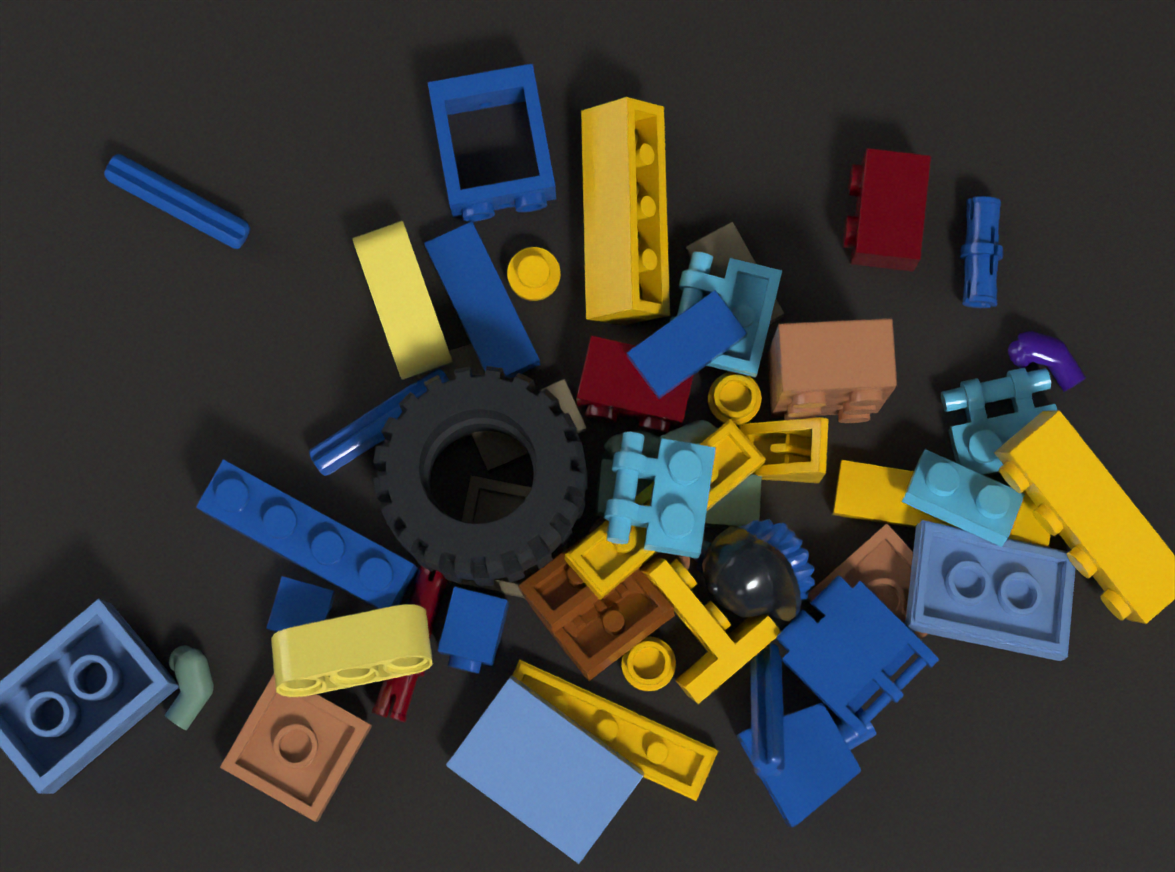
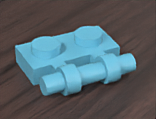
(748, 293)
(982, 436)
(677, 500)

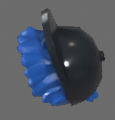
(757, 570)

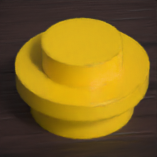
(533, 273)
(734, 398)
(649, 664)

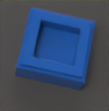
(299, 604)

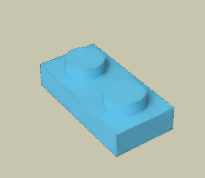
(963, 498)

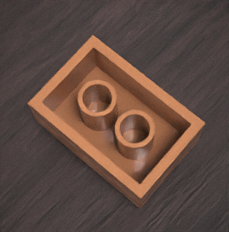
(831, 369)

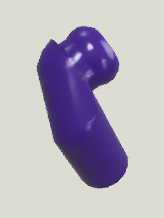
(1049, 352)

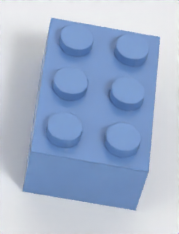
(78, 696)

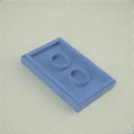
(990, 593)
(545, 769)

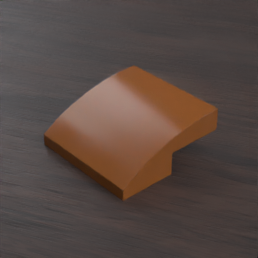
(589, 628)

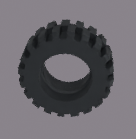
(468, 407)

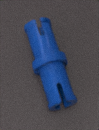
(981, 252)

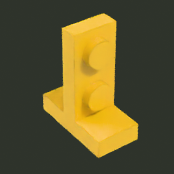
(708, 624)

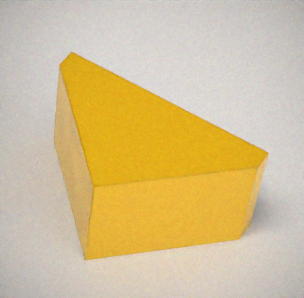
(792, 448)

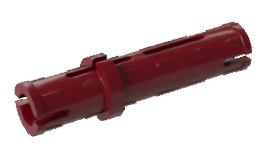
(429, 596)

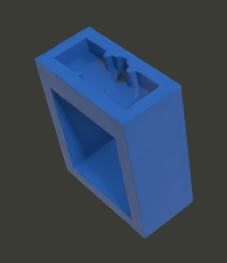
(482, 92)

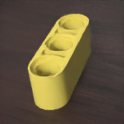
(402, 300)
(351, 650)

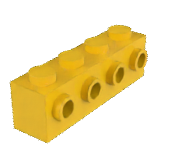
(625, 212)
(1091, 515)

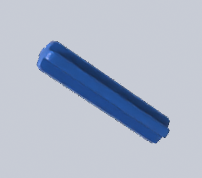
(177, 201)
(364, 431)
(767, 712)

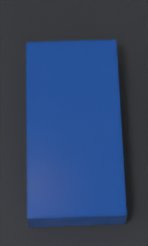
(686, 344)

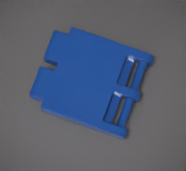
(852, 652)

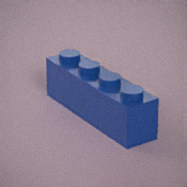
(307, 537)

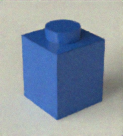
(473, 629)

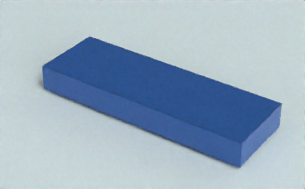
(481, 301)

